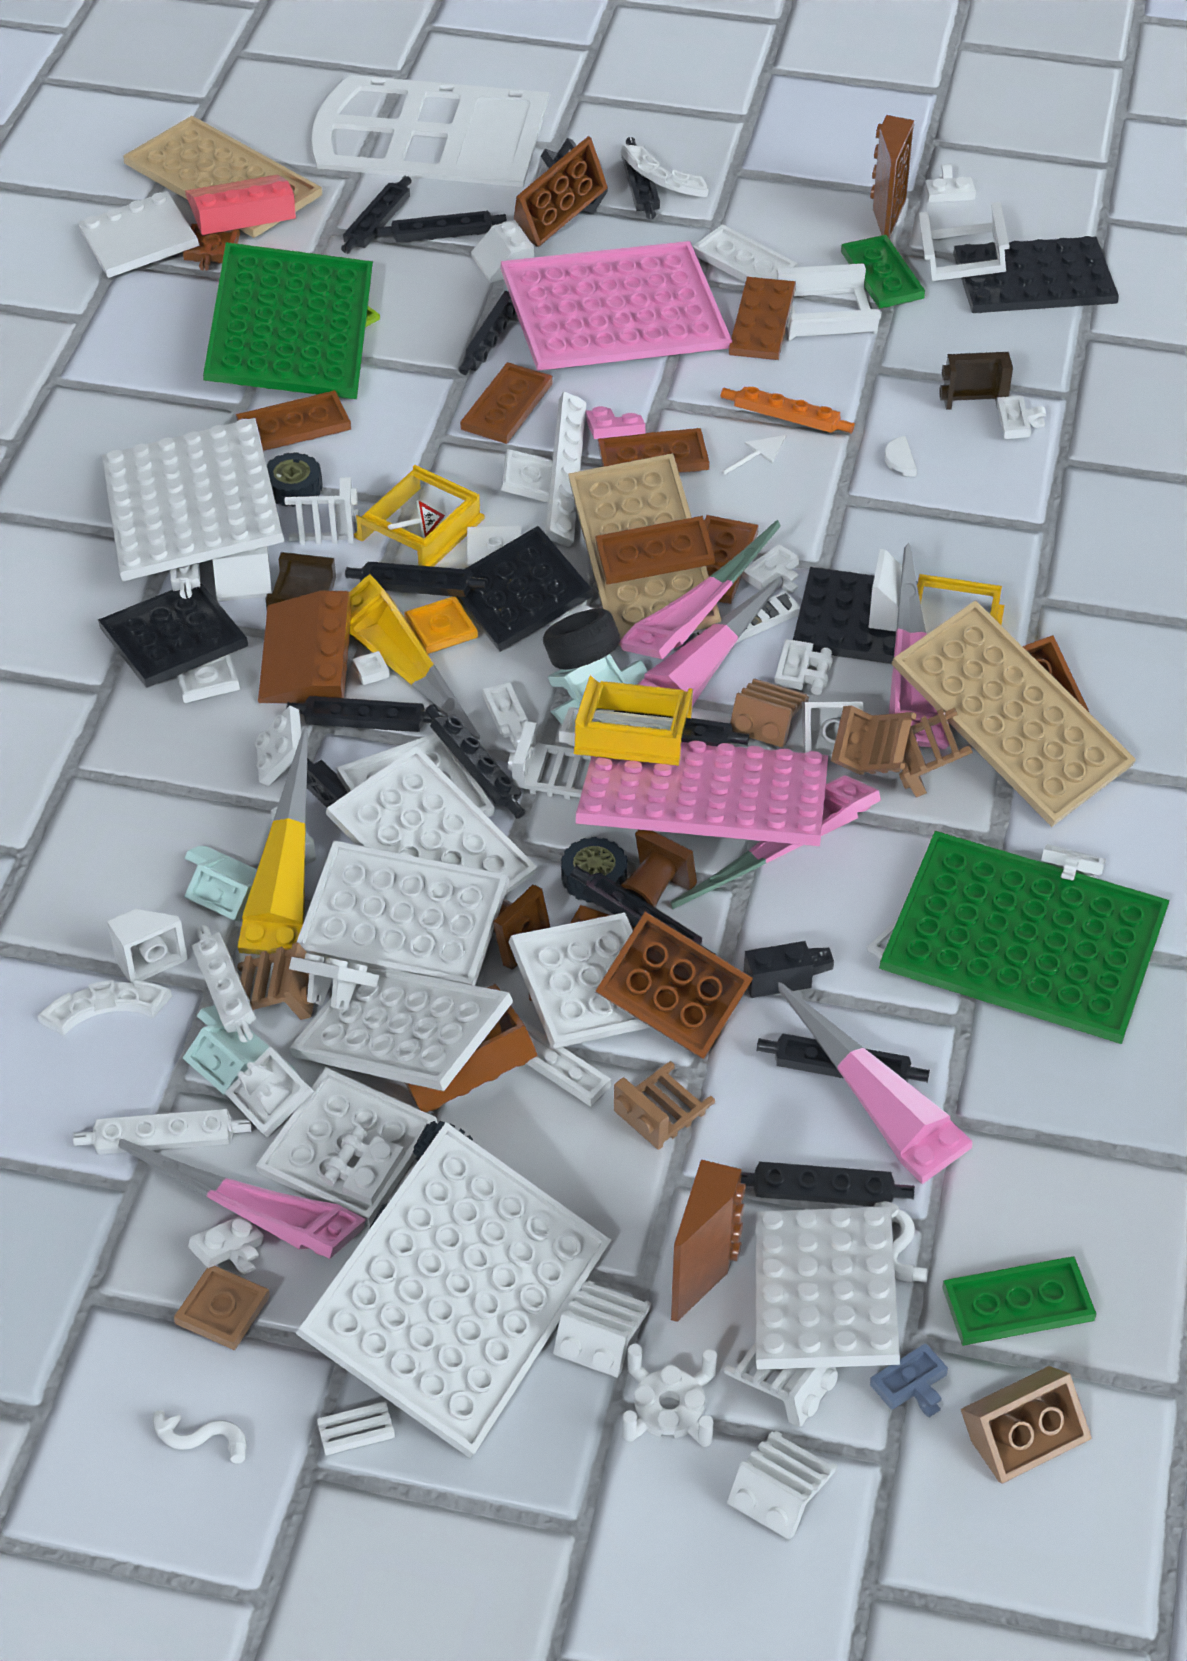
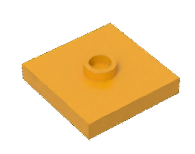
(441, 624)

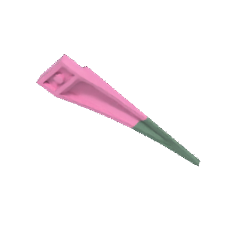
(675, 622)
(841, 803)

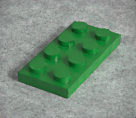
(887, 274)
(1018, 1300)

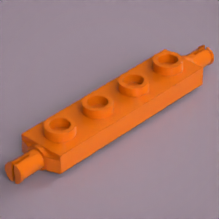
(788, 409)

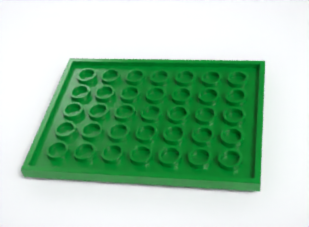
(289, 321)
(1026, 936)

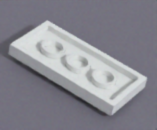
(740, 255)
(567, 730)

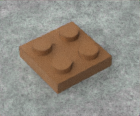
(222, 1307)

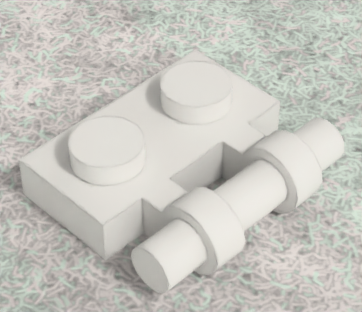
(794, 665)
(372, 1170)

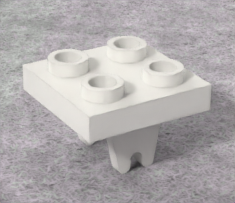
(278, 745)
(343, 978)
(268, 1091)

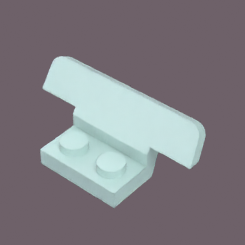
(602, 670)
(219, 882)
(221, 1054)

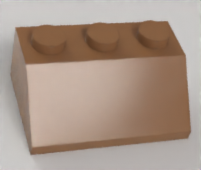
(1027, 1423)

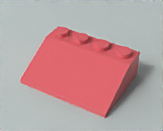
(242, 204)

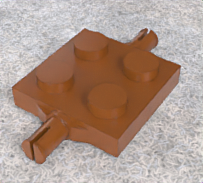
(210, 246)

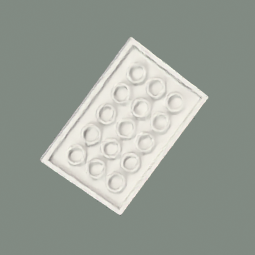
(425, 815)
(403, 913)
(404, 1029)
(825, 1288)

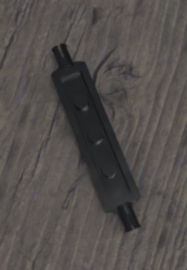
(642, 189)
(376, 214)
(441, 226)
(488, 334)
(419, 578)
(363, 713)
(707, 731)
(476, 760)
(619, 900)
(809, 1056)
(825, 1184)

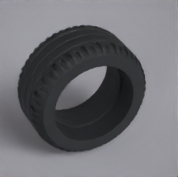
(581, 639)

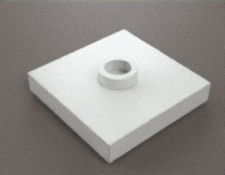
(526, 475)
(485, 540)
(209, 680)

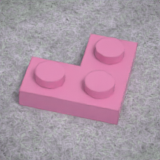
(605, 425)

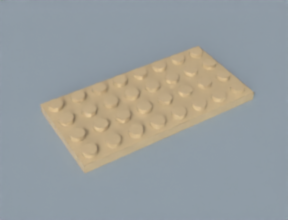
(201, 156)
(626, 499)
(1014, 712)

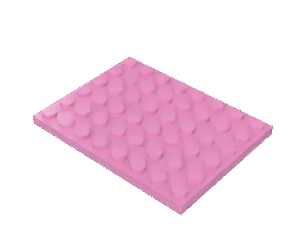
(614, 305)
(712, 793)

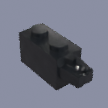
(787, 964)

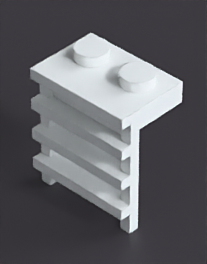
(340, 510)
(530, 759)
(599, 1328)
(797, 1387)
(778, 1484)

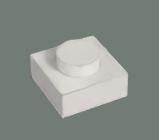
(370, 668)

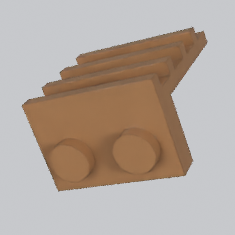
(766, 711)
(871, 741)
(913, 757)
(285, 984)
(646, 1116)

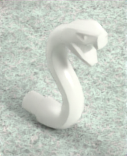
(903, 1272)
(236, 1438)

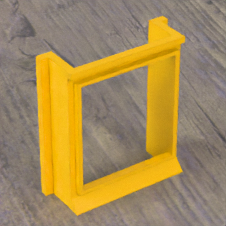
(443, 537)
(965, 586)
(628, 741)

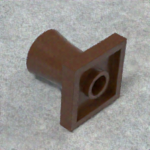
(659, 864)
(522, 916)

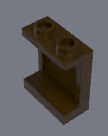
(976, 377)
(301, 576)

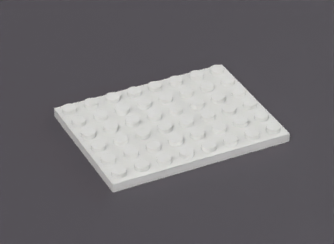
(190, 499)
(455, 1289)

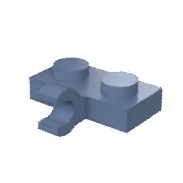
(912, 1378)

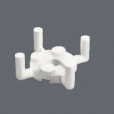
(669, 1383)

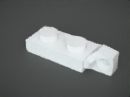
(505, 710)

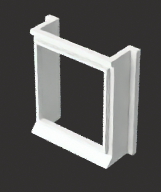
(969, 269)
(830, 280)

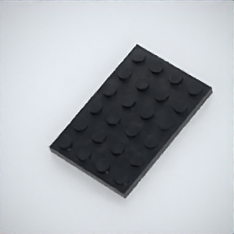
(1039, 275)

